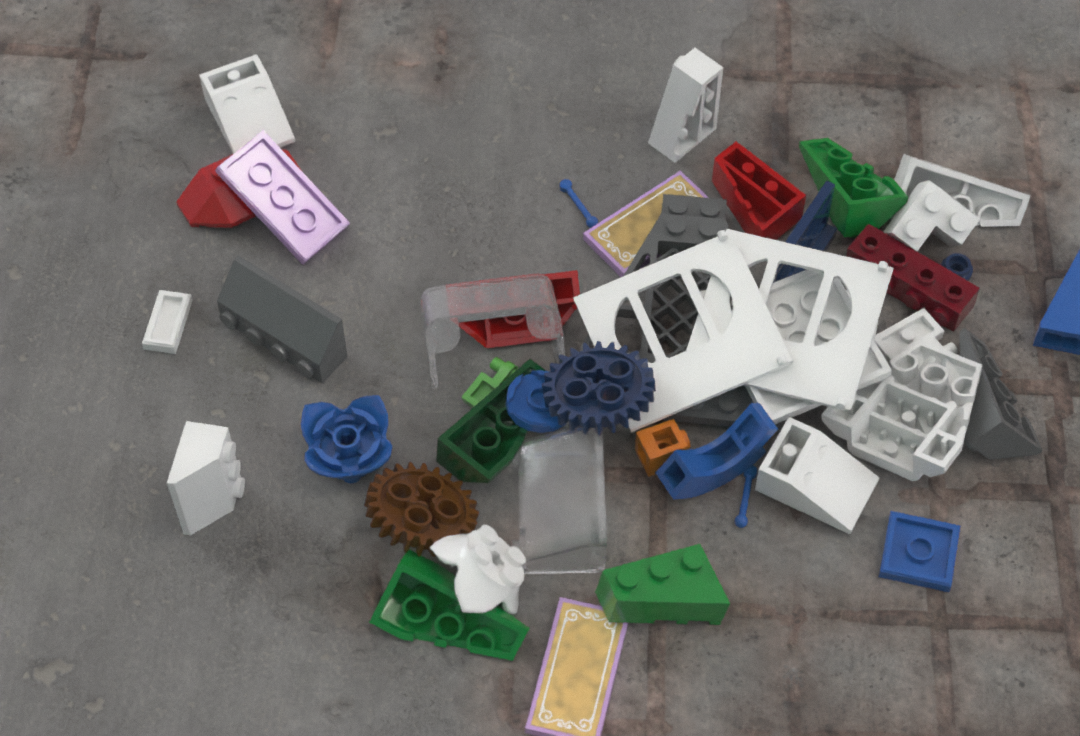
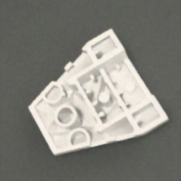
(915, 416)

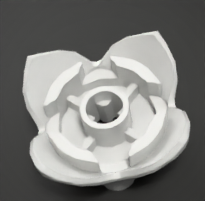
(486, 569)

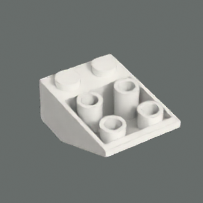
(245, 103)
(815, 476)

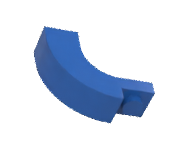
(720, 461)

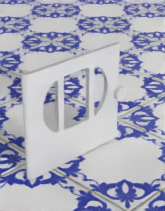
(740, 355)
(823, 372)

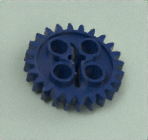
(599, 388)

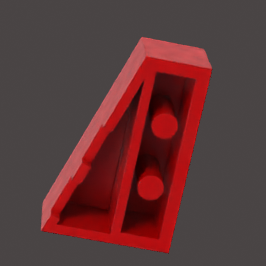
(756, 193)

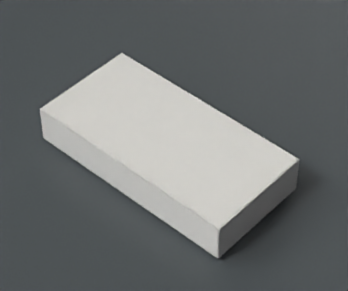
(167, 322)

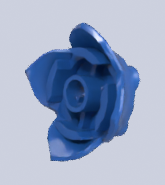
(329, 427)

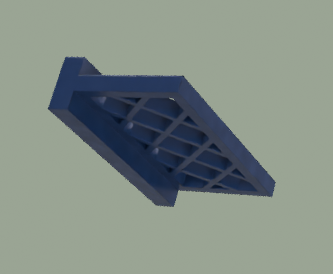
(812, 229)

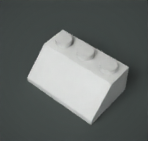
(204, 476)

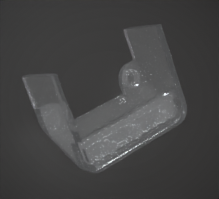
(454, 303)

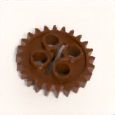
(419, 506)

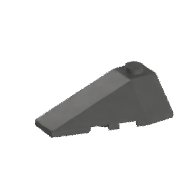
(994, 423)

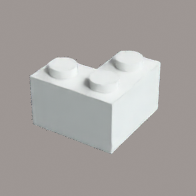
(933, 212)

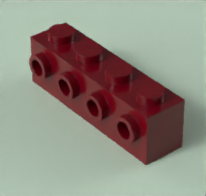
(917, 278)

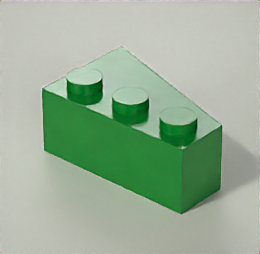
(663, 587)

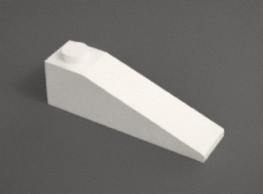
(988, 201)

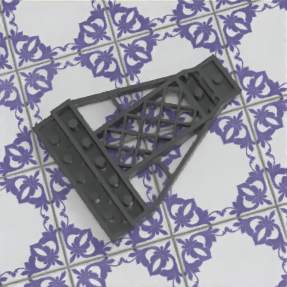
(682, 225)

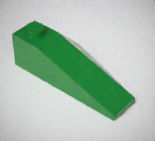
(858, 193)
(424, 607)

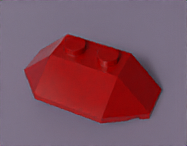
(212, 202)
(514, 329)

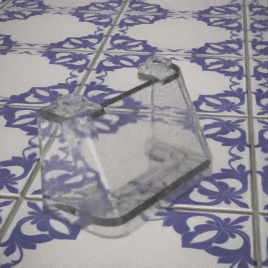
(562, 502)

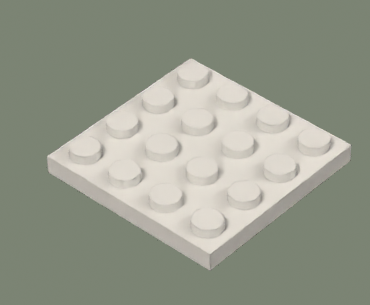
(791, 308)

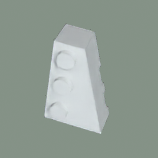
(688, 105)

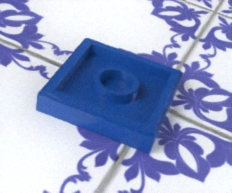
(919, 551)

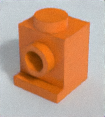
(657, 444)

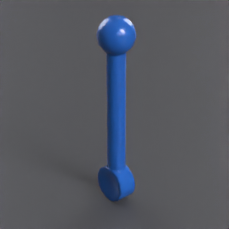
(566, 187)
(741, 519)

